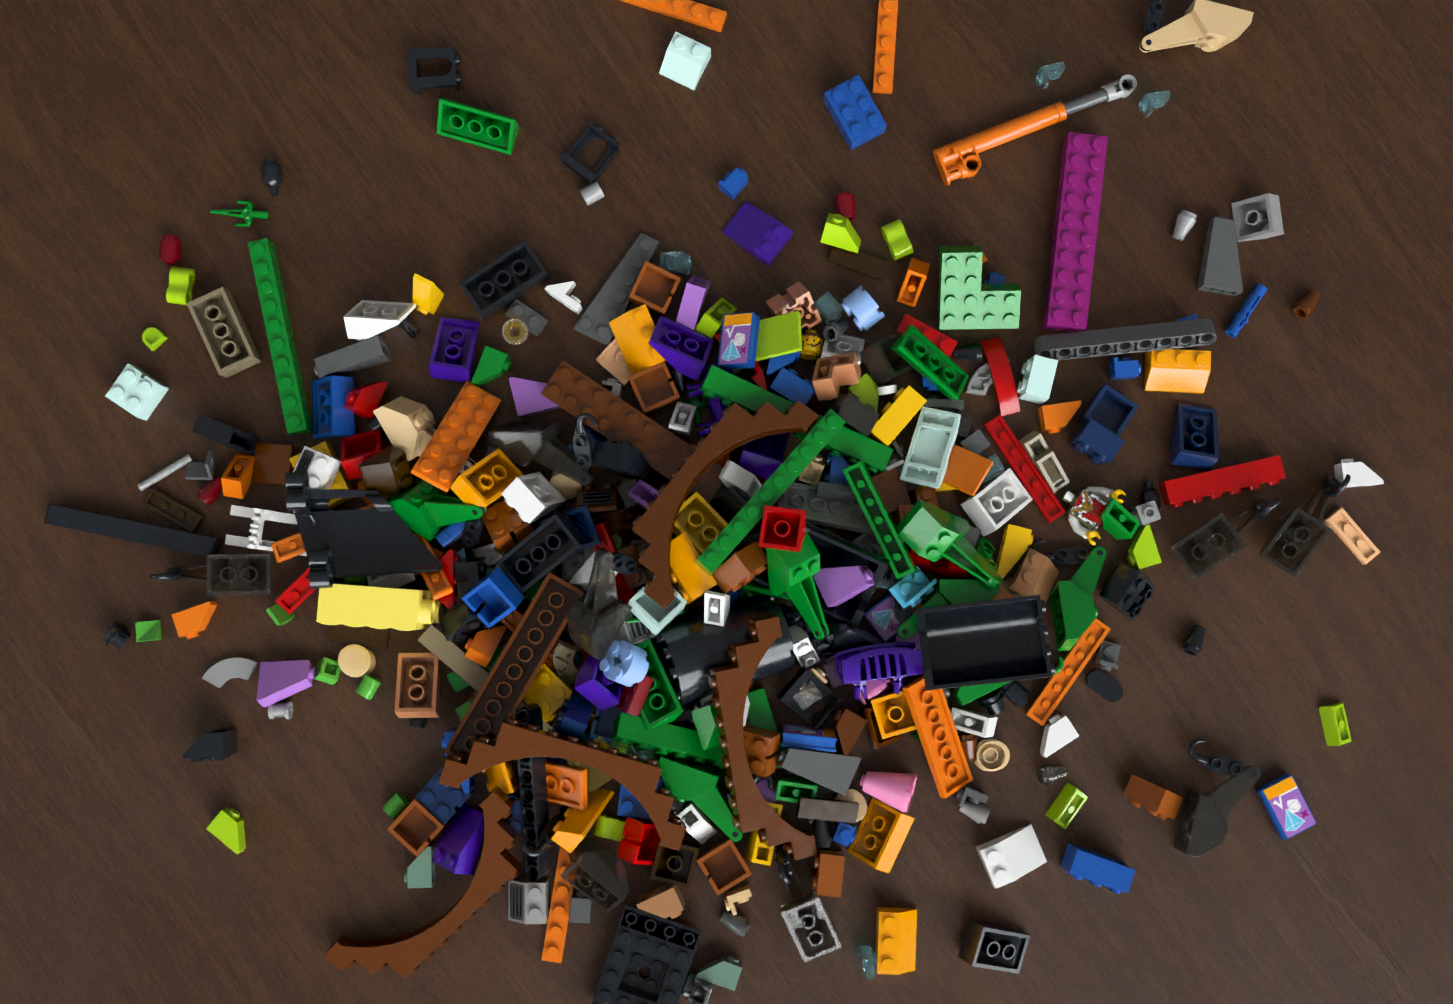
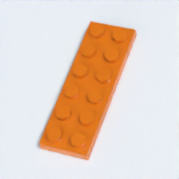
(456, 436)
(938, 737)

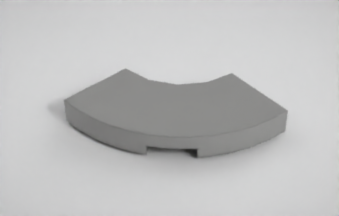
(980, 381)
(228, 669)

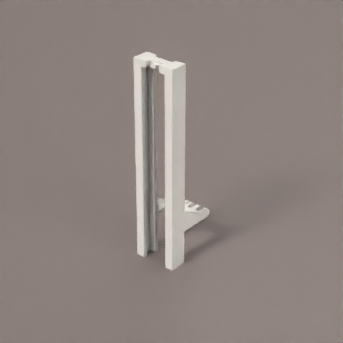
(258, 515)

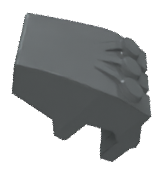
(696, 990)

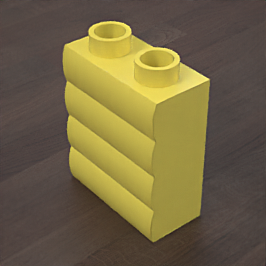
(378, 607)

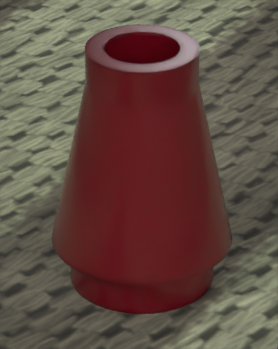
(210, 491)

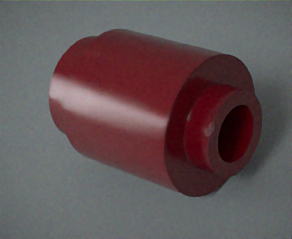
(846, 205)
(170, 249)

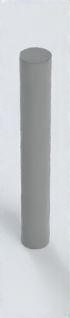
(165, 472)

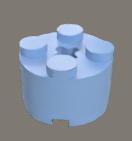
(863, 309)
(624, 663)

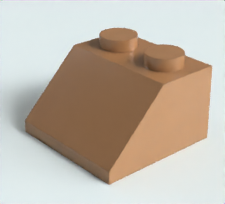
(1034, 575)
(663, 901)

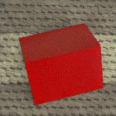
(783, 528)

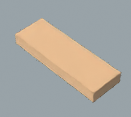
(1352, 535)

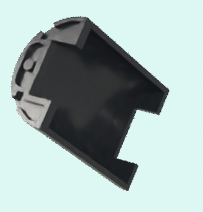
(841, 553)
(984, 642)
(700, 646)

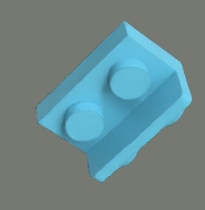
(911, 588)

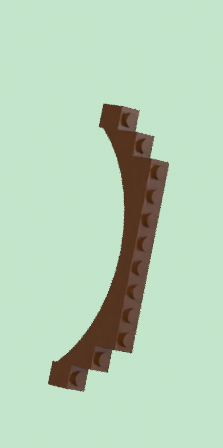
(732, 431)
(730, 692)
(526, 741)
(410, 949)

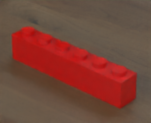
(1222, 480)

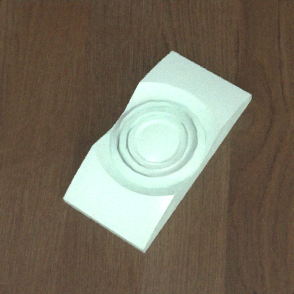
(930, 447)

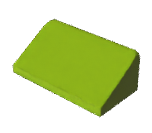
(1335, 724)
(1066, 805)

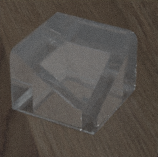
(807, 695)

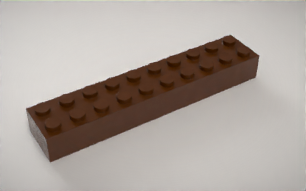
(623, 422)
(517, 664)

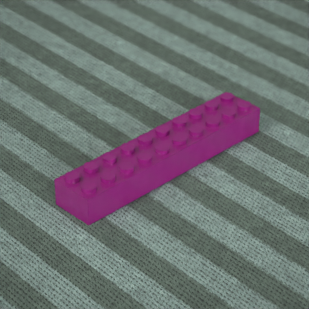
(1075, 232)

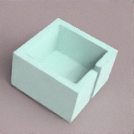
(1037, 379)
(137, 392)
(652, 614)

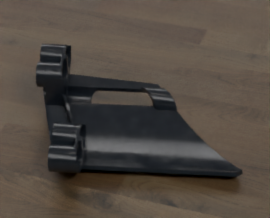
(353, 540)

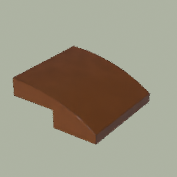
(272, 463)
(892, 489)

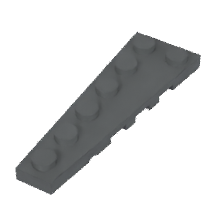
(613, 296)

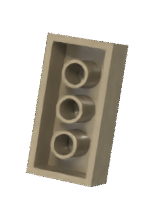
(224, 332)

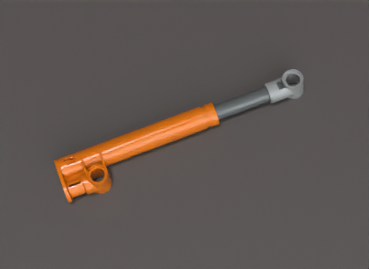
(954, 156)

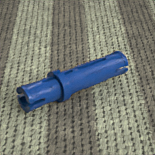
(1241, 317)

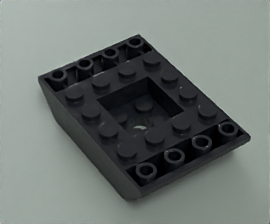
(649, 942)

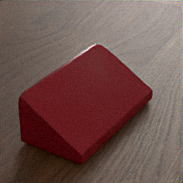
(634, 696)

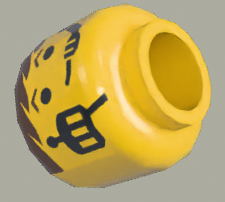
(811, 345)

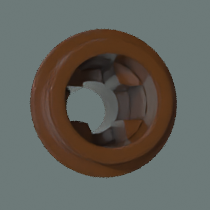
(1306, 304)
(968, 744)

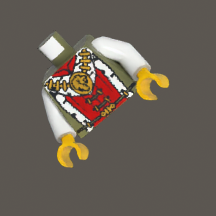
(1087, 509)

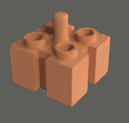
(798, 300)

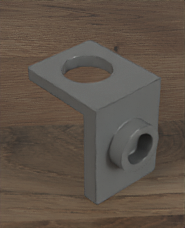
(201, 470)

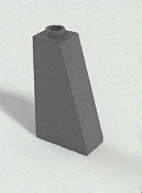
(1220, 259)
(353, 358)
(823, 767)

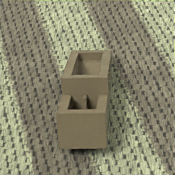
(1044, 460)

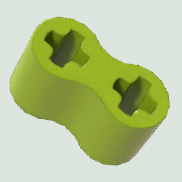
(897, 239)
(180, 285)
(609, 827)

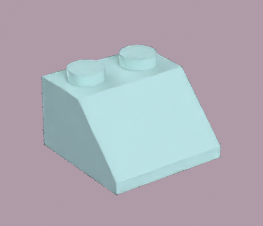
(685, 60)

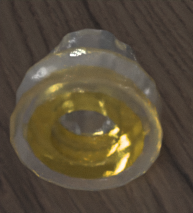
(515, 324)

